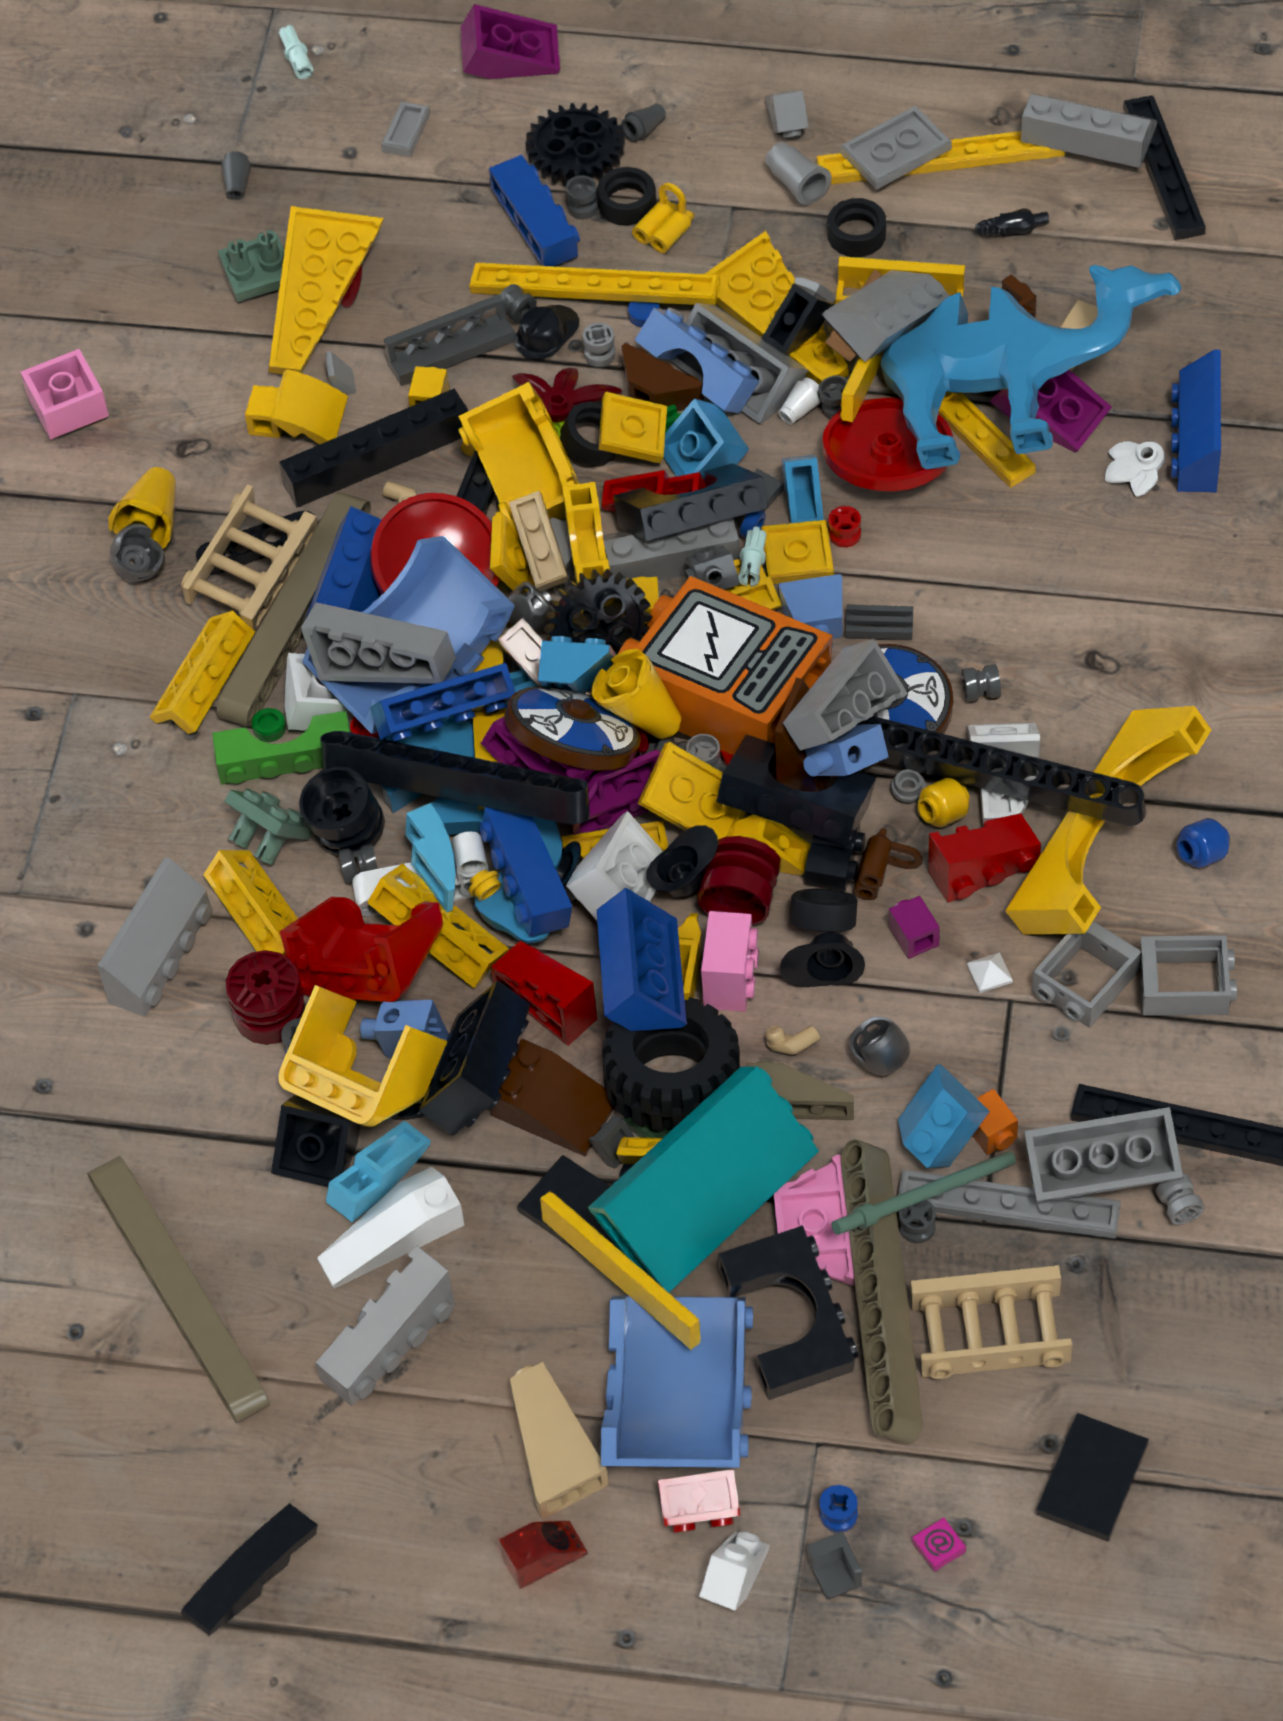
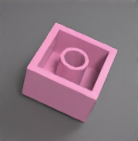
(64, 394)
(729, 961)

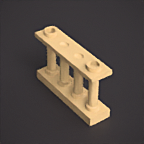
(266, 583)
(986, 1288)

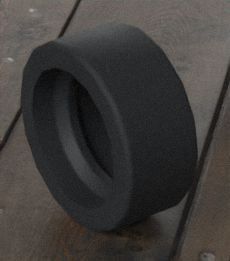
(623, 179)
(856, 244)
(574, 443)
(823, 910)

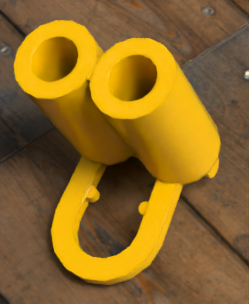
(664, 221)

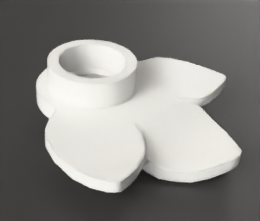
(1132, 467)

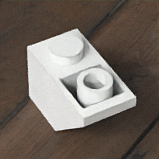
(734, 1569)

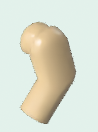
(397, 491)
(791, 1044)

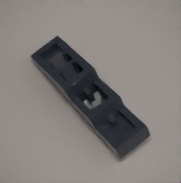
(248, 1569)

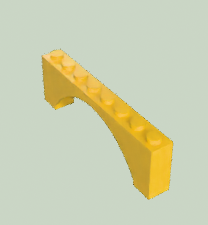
(1054, 891)

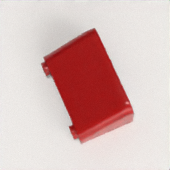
(358, 958)

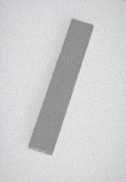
(1019, 1206)

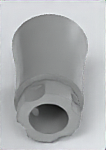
(798, 173)

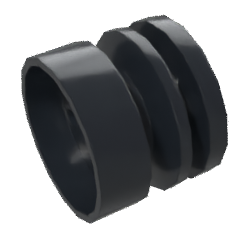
(341, 810)

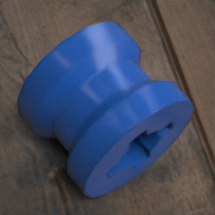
(838, 1517)

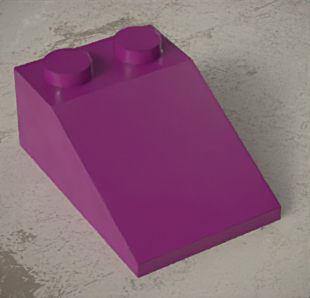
(507, 45)
(1066, 406)

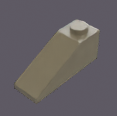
(808, 1095)

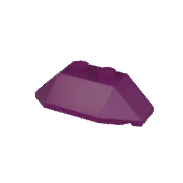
(616, 793)

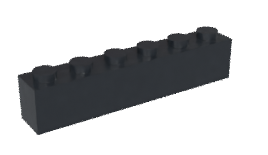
(373, 448)

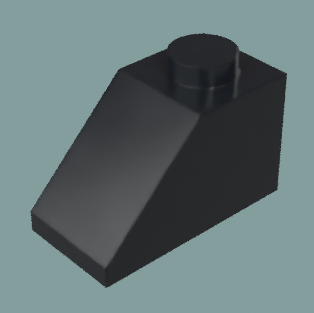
(796, 319)

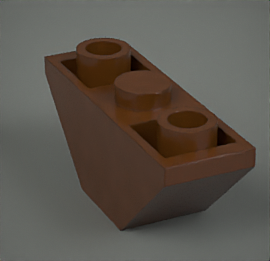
(658, 380)

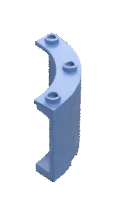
(437, 592)
(675, 1401)

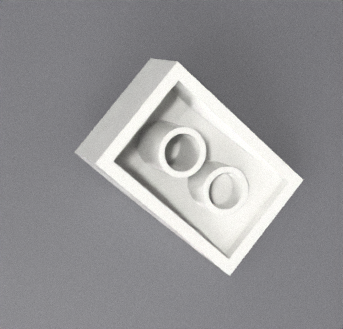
(615, 863)

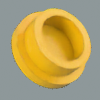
(484, 884)

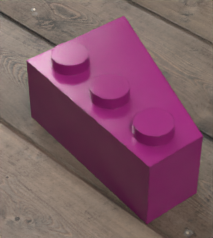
(511, 751)

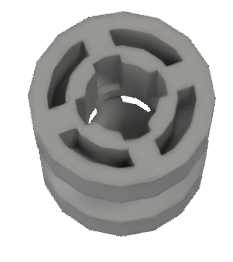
(599, 344)
(705, 748)
(1180, 1200)

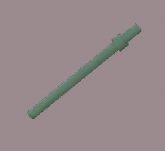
(868, 1214)

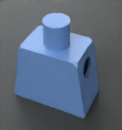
(815, 602)
(836, 758)
(393, 1018)

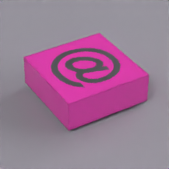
(939, 1544)

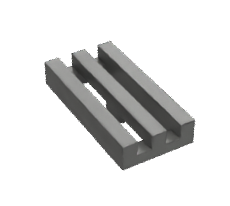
(879, 617)

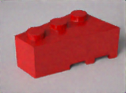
(981, 856)
(557, 995)

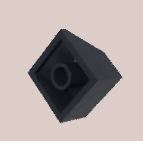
(313, 1142)

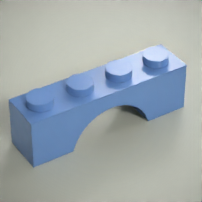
(724, 380)

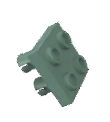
(253, 265)
(267, 812)

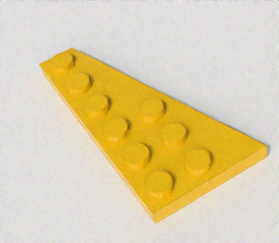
(317, 269)
(752, 292)

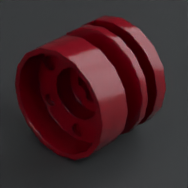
(740, 878)
(264, 995)

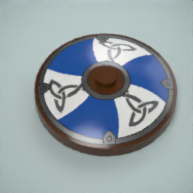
(928, 689)
(571, 728)

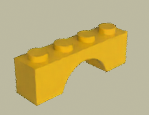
(585, 530)

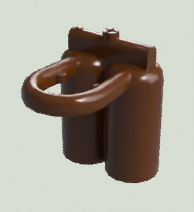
(875, 861)

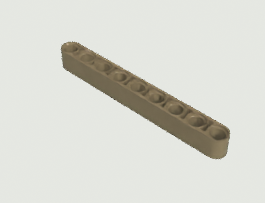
(281, 628)
(178, 1290)
(881, 1298)

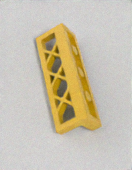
(855, 271)
(203, 671)
(245, 902)
(453, 947)

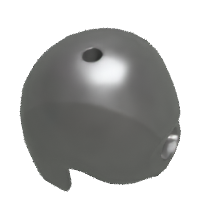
(136, 545)
(530, 606)
(882, 1048)

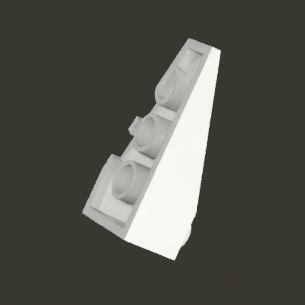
(307, 695)
(407, 1216)

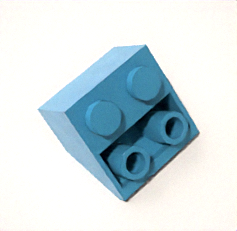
(573, 664)

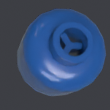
(1203, 843)

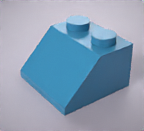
(702, 440)
(940, 1119)

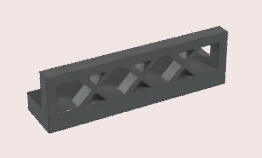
(450, 345)

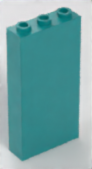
(705, 1177)

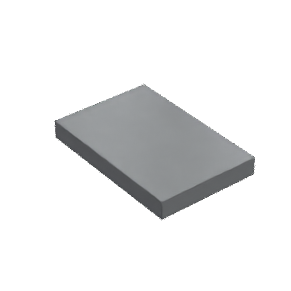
(895, 147)

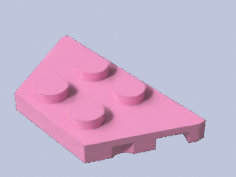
(814, 1203)

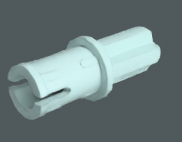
(296, 52)
(752, 556)

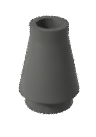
(641, 122)
(235, 174)

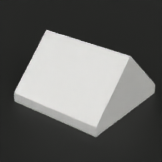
(1014, 737)

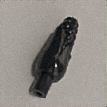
(1015, 222)

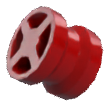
(839, 521)

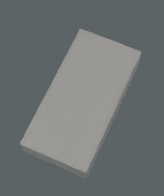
(405, 129)

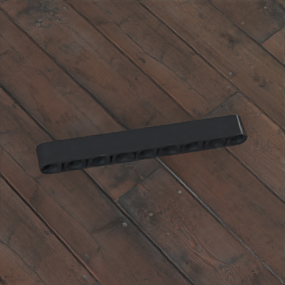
(1015, 769)
(459, 777)

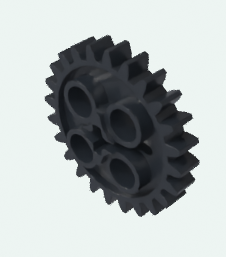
(575, 143)
(590, 597)

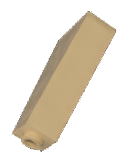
(556, 1447)

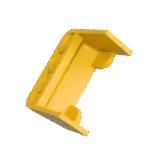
(322, 1060)

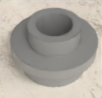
(904, 779)

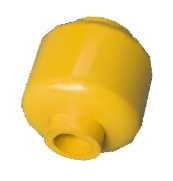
(943, 802)

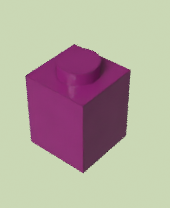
(914, 926)

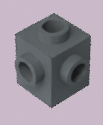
(713, 567)

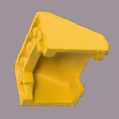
(519, 449)

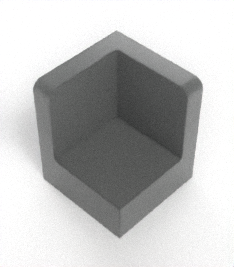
(834, 1565)

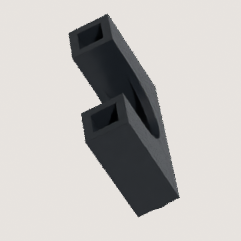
(727, 494)
(824, 813)
(791, 1261)

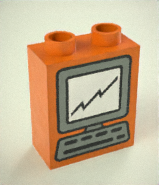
(729, 661)

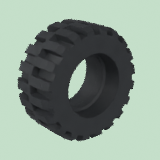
(667, 1097)

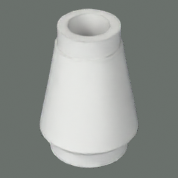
(800, 401)

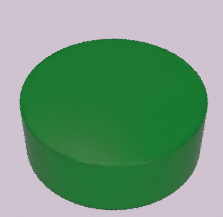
(268, 725)

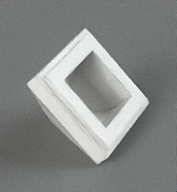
(989, 972)

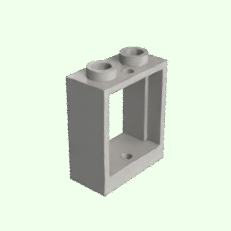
(1105, 947)
(1186, 949)

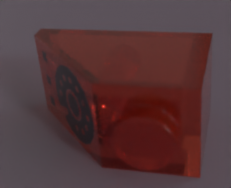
(540, 1550)

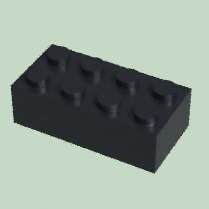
(476, 1058)

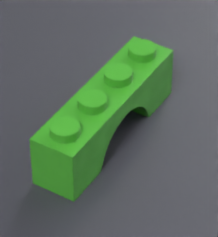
(246, 758)

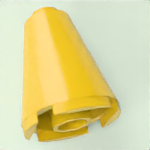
(148, 503)
(637, 694)

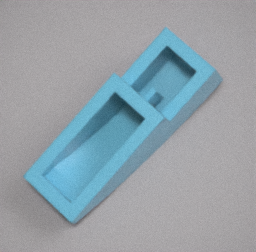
(432, 853)
(376, 1170)

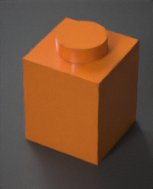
(999, 1127)

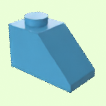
(802, 488)

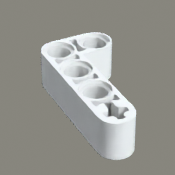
(468, 859)

